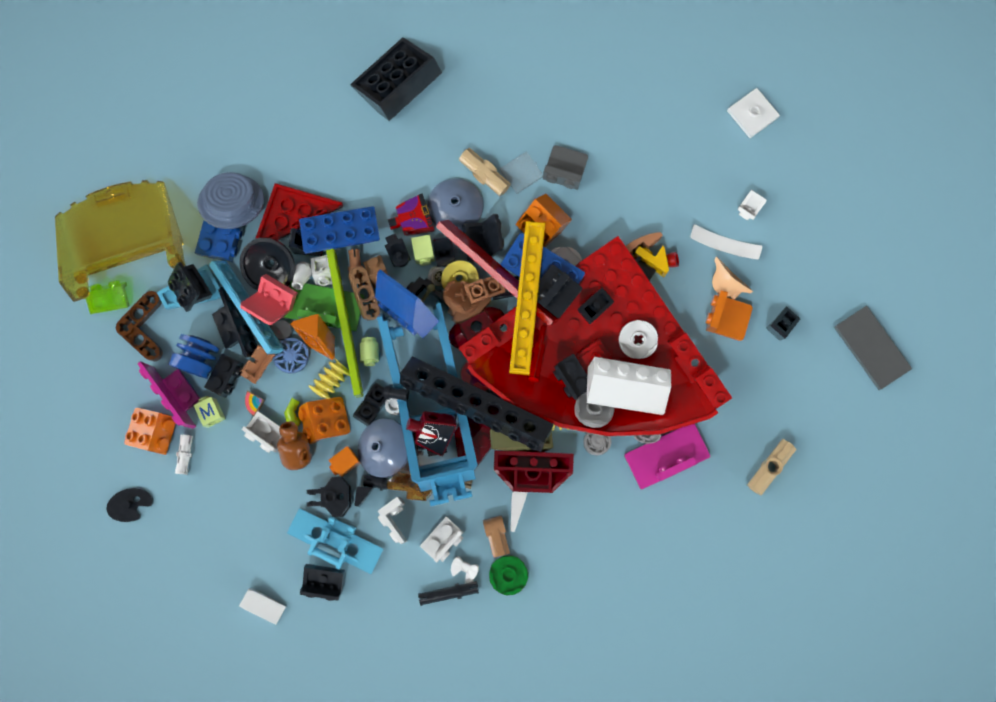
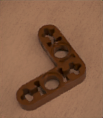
(134, 329)

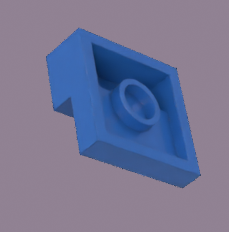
(218, 242)

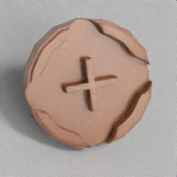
(457, 298)

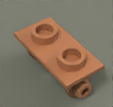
(254, 371)

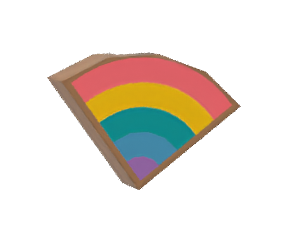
(253, 403)

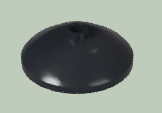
(256, 261)

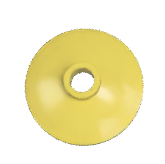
(459, 267)

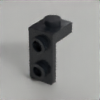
(419, 285)

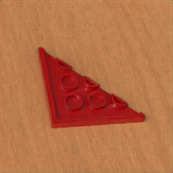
(288, 206)

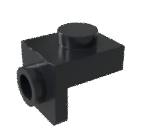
(443, 251)

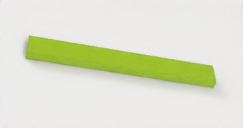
(345, 323)

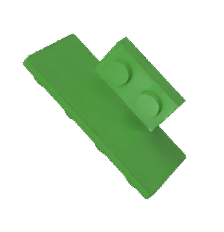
(321, 301)

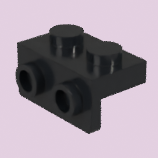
(322, 582)

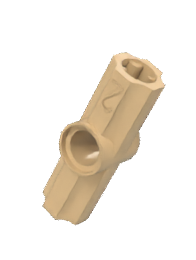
(484, 172)
(779, 457)

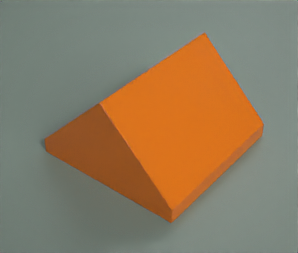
(316, 335)

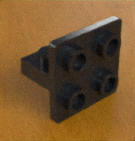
(188, 286)
(557, 291)

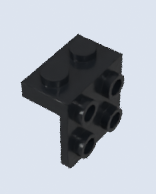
(486, 235)

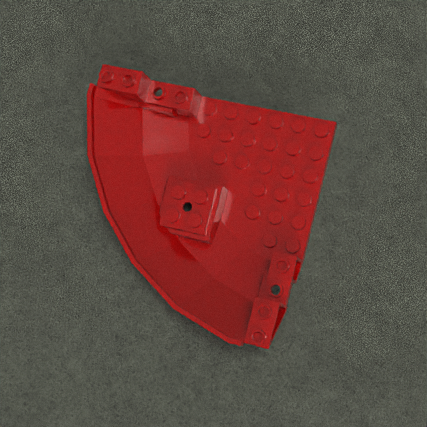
(693, 391)

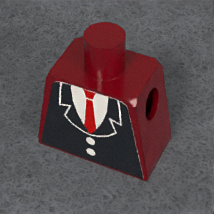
(433, 431)

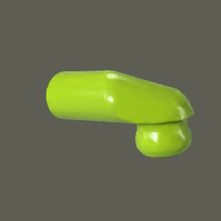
(290, 414)

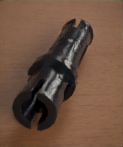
(456, 591)

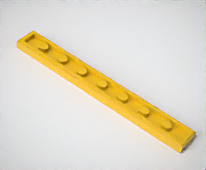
(527, 298)

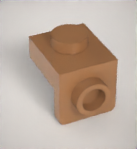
(372, 267)

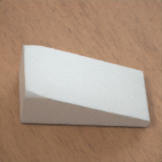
(517, 503)
(262, 606)

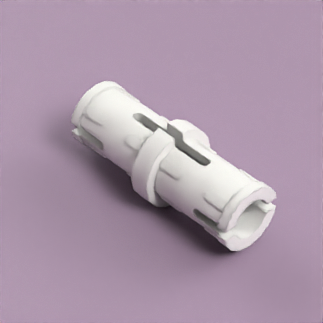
(183, 454)

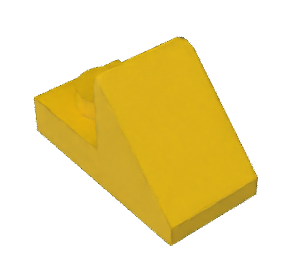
(657, 262)

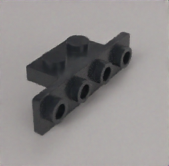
(233, 327)

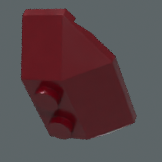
(480, 438)
(533, 470)

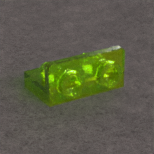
(107, 297)

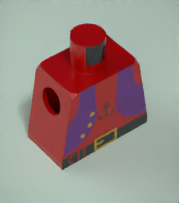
(412, 217)

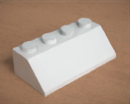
(628, 385)

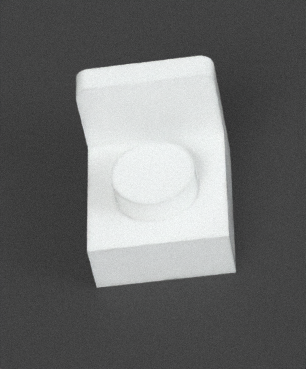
(321, 271)

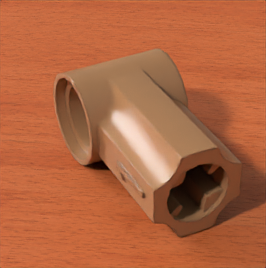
(496, 532)

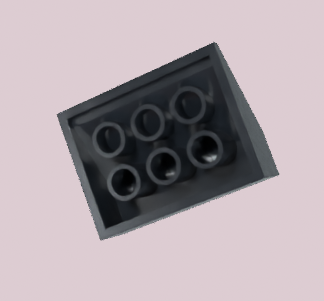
(396, 78)

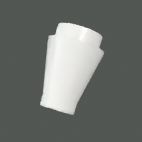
(302, 274)

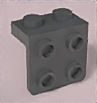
(565, 167)

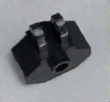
(331, 497)

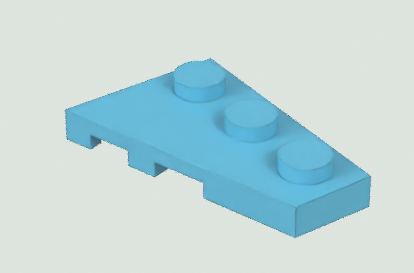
(170, 300)

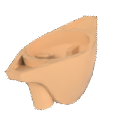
(727, 281)

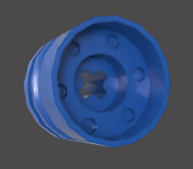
(194, 356)

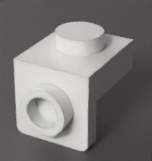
(751, 205)

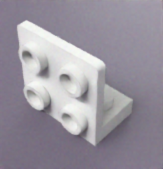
(392, 508)

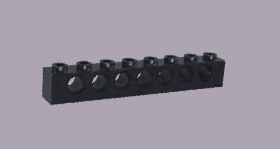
(486, 402)

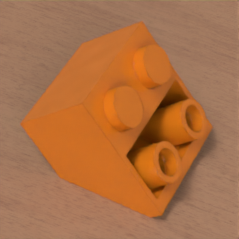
(545, 211)

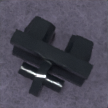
(397, 251)

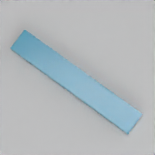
(238, 294)

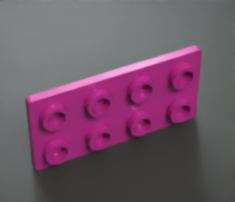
(175, 391)
(667, 456)

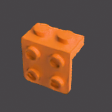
(728, 317)
(324, 419)
(150, 431)

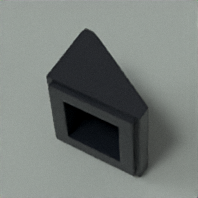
(361, 495)

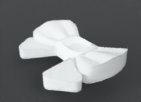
(460, 565)

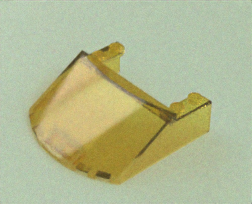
(115, 229)

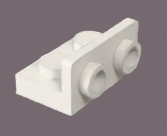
(442, 539)

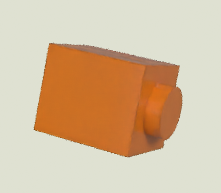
(344, 462)

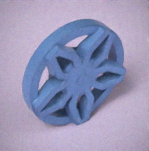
(291, 356)

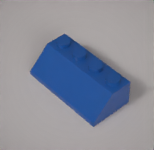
(403, 306)

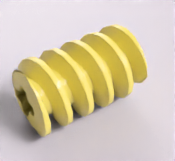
(330, 379)

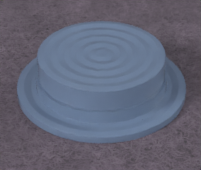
(230, 200)

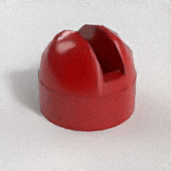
(673, 259)

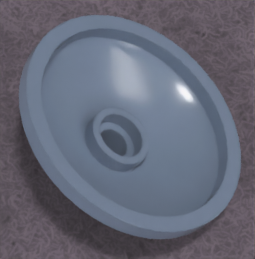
(469, 204)
(391, 450)

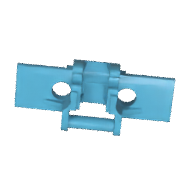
(338, 536)

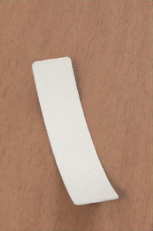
(725, 244)

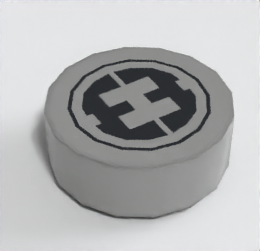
(435, 275)

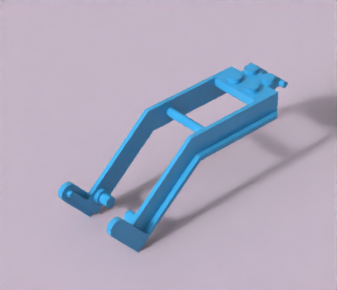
(445, 476)

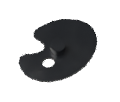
(124, 508)

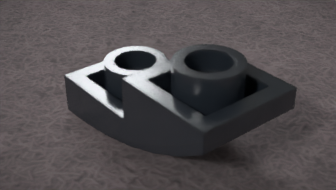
(371, 405)

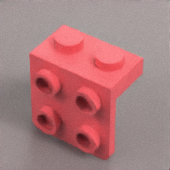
(271, 300)

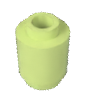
(369, 351)

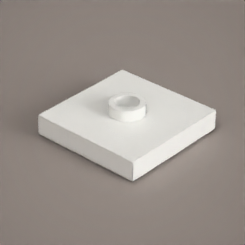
(753, 113)

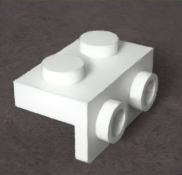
(263, 431)

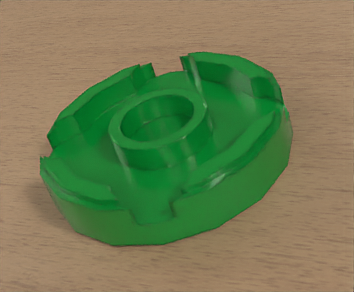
(508, 575)

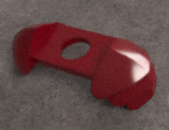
(462, 332)

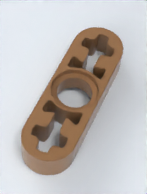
(365, 278)

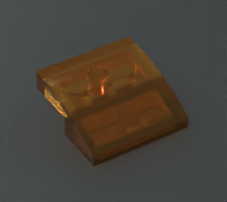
(403, 482)

